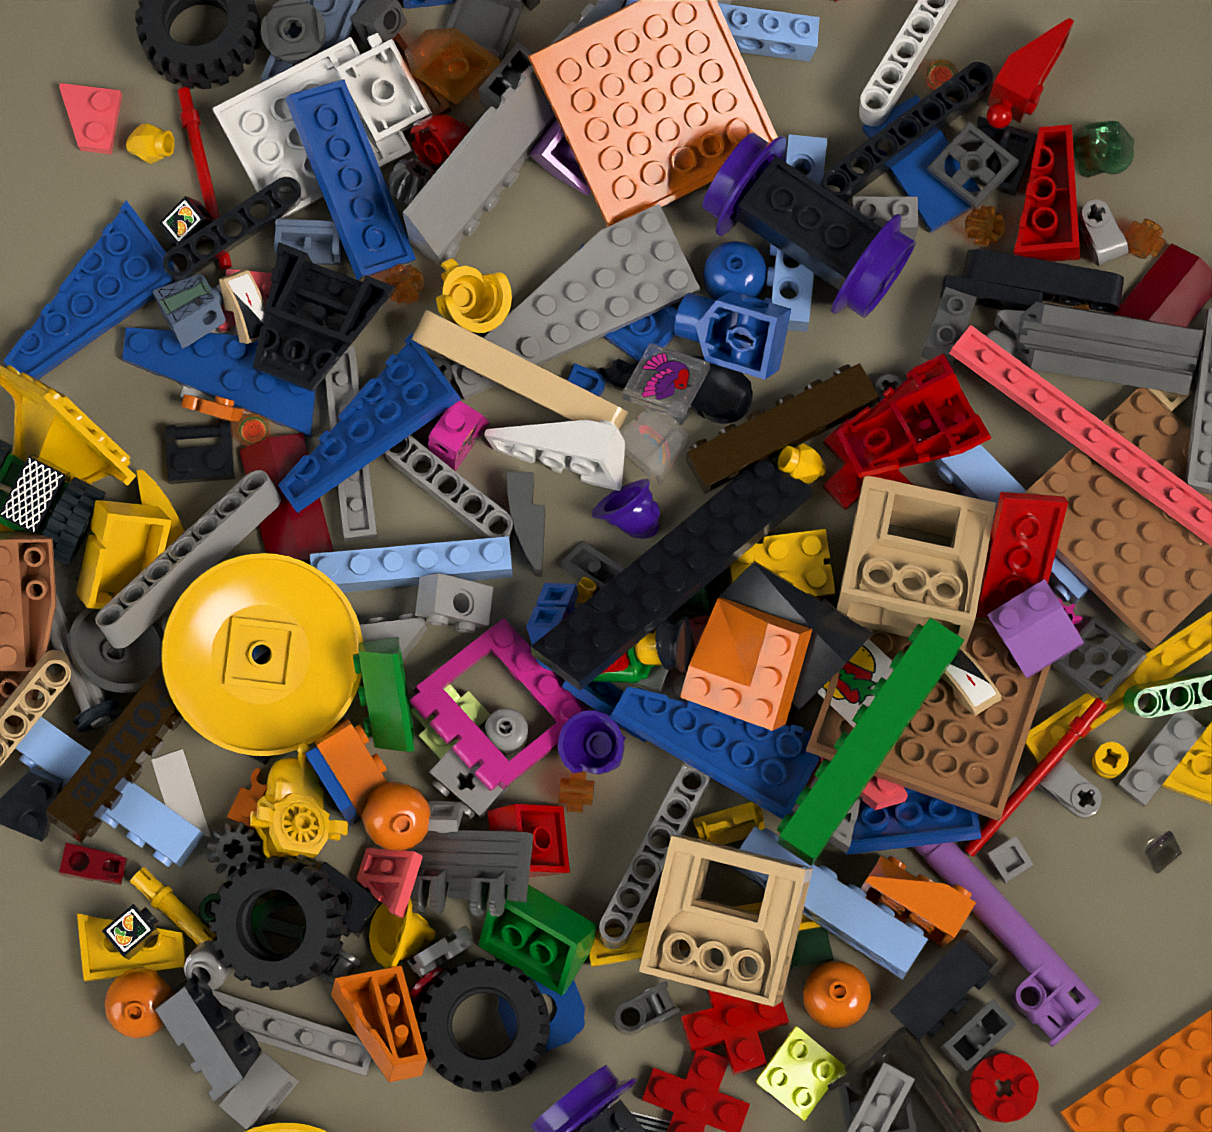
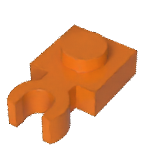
(220, 407)
(247, 800)

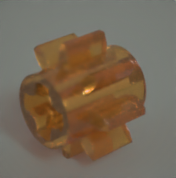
(984, 225)
(1144, 238)
(408, 283)
(576, 792)

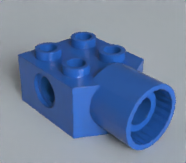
(735, 331)

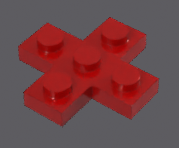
(846, 484)
(735, 1025)
(697, 1098)

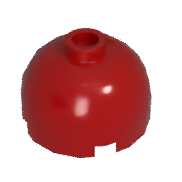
(440, 140)

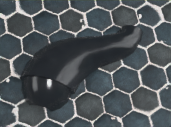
(721, 397)

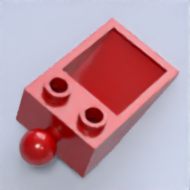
(1023, 74)

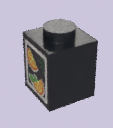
(185, 220)
(132, 931)

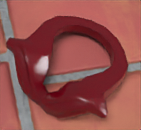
(418, 990)

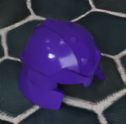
(591, 743)

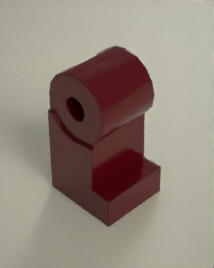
(92, 865)

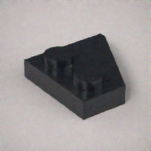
(1017, 143)
(26, 803)

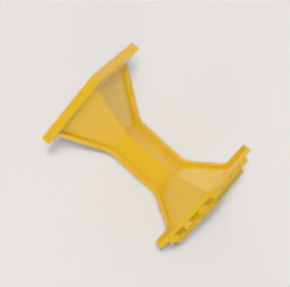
(60, 432)

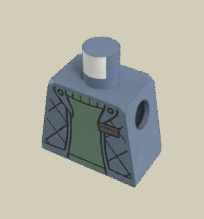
(191, 308)

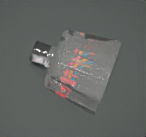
(654, 442)

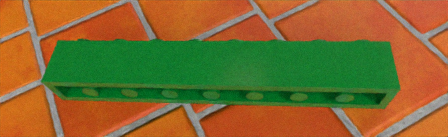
(869, 742)

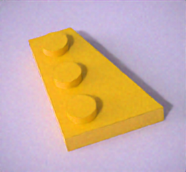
(1194, 772)
(104, 961)

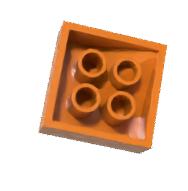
(747, 664)
(918, 900)

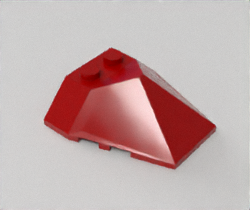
(914, 423)

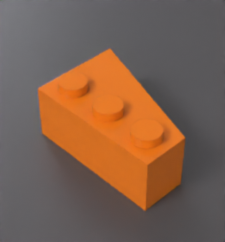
(351, 762)
(383, 1019)

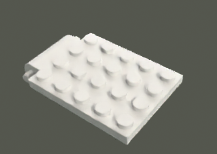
(267, 137)

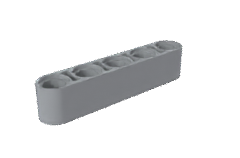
(454, 501)

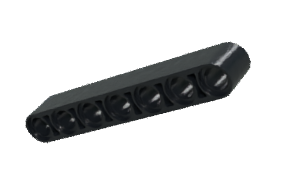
(915, 125)

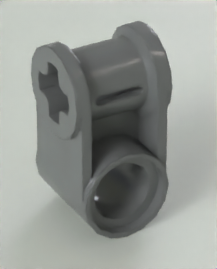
(648, 1009)

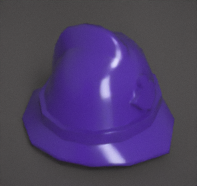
(631, 510)

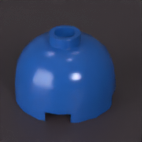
(735, 268)

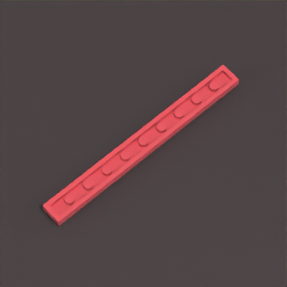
(1085, 432)

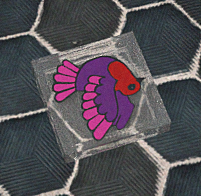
(666, 380)

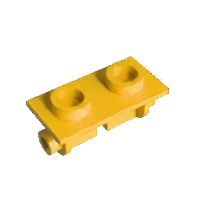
(729, 824)

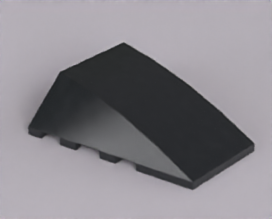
(312, 318)
(833, 634)

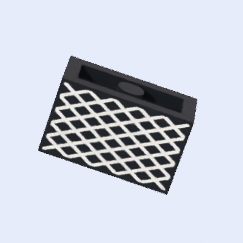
(34, 493)

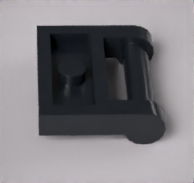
(200, 463)

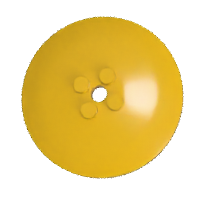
(310, 662)

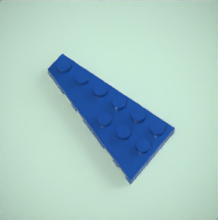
(97, 295)
(224, 369)
(378, 418)
(741, 755)

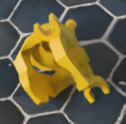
(294, 810)

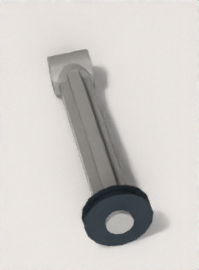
(94, 707)

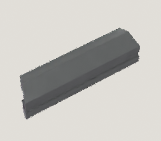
(1109, 347)

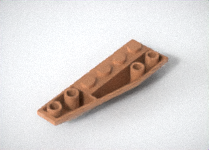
(25, 608)

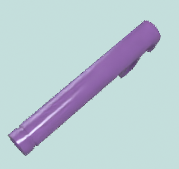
(1049, 974)

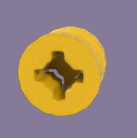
(1103, 763)

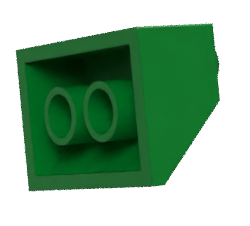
(385, 694)
(540, 939)

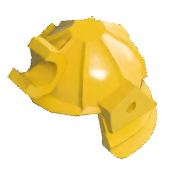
(473, 299)

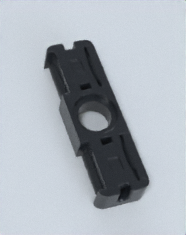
(992, 294)

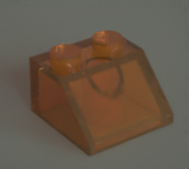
(450, 62)

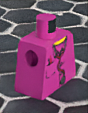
(456, 432)

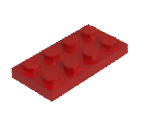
(1020, 546)

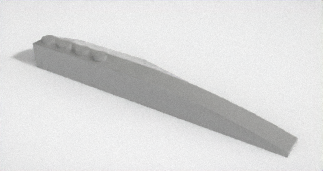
(486, 160)

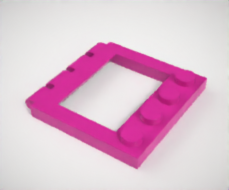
(473, 744)

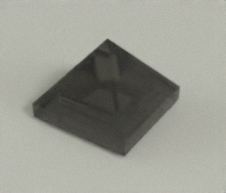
(1162, 851)

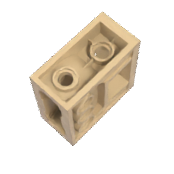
(903, 581)
(735, 932)

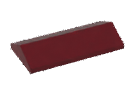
(1171, 289)
(284, 529)

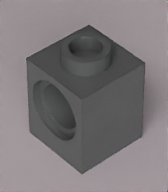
(379, 17)

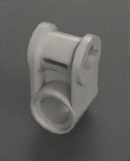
(1103, 237)
(1064, 786)

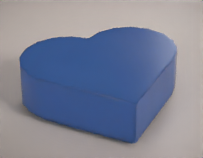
(586, 379)

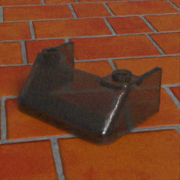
(931, 1096)

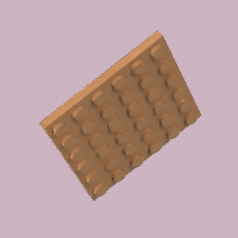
(1120, 541)
(946, 746)

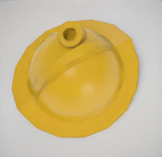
(397, 937)

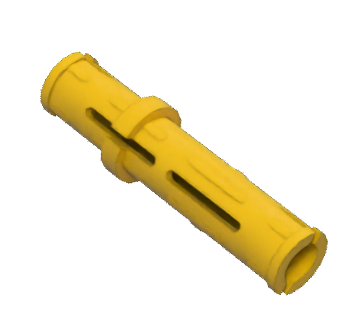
(164, 900)

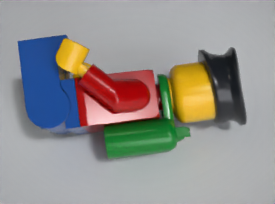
(666, 645)

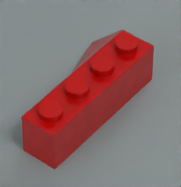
(1050, 208)

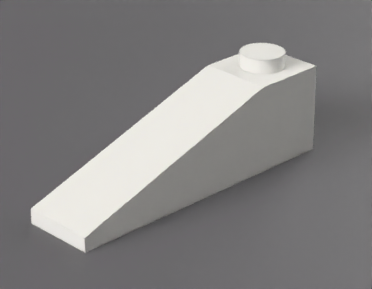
(578, 446)

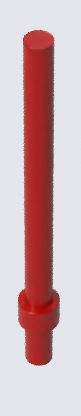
(191, 121)
(1078, 728)

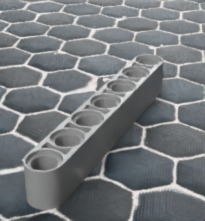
(187, 558)
(653, 856)

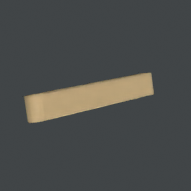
(514, 372)

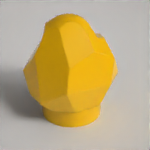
(150, 143)
(801, 463)

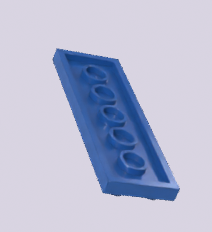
(350, 178)

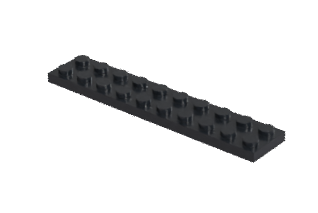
(670, 573)

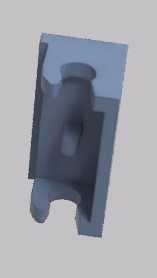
(314, 237)

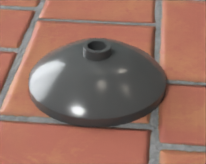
(132, 664)

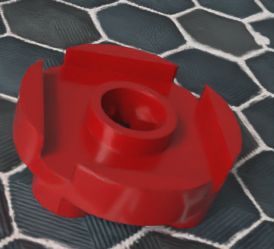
(1023, 1088)

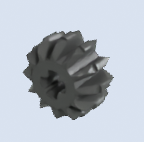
(409, 179)
(230, 840)

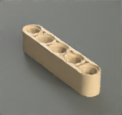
(30, 709)

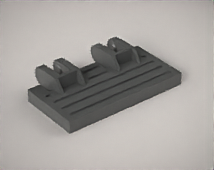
(471, 864)

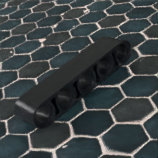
(239, 214)
(1058, 281)

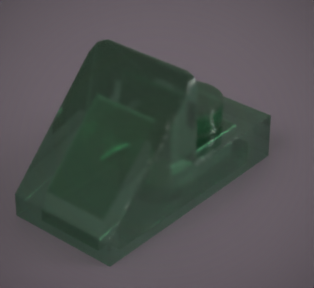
(811, 948)

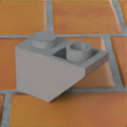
(408, 629)

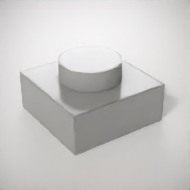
(445, 816)
(1010, 860)

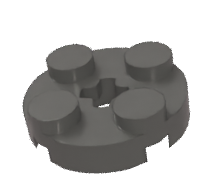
(285, 47)
(448, 946)

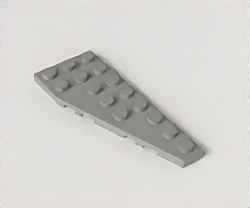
(602, 288)

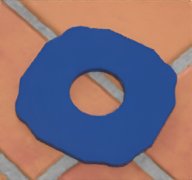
(566, 1023)

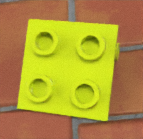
(799, 1073)

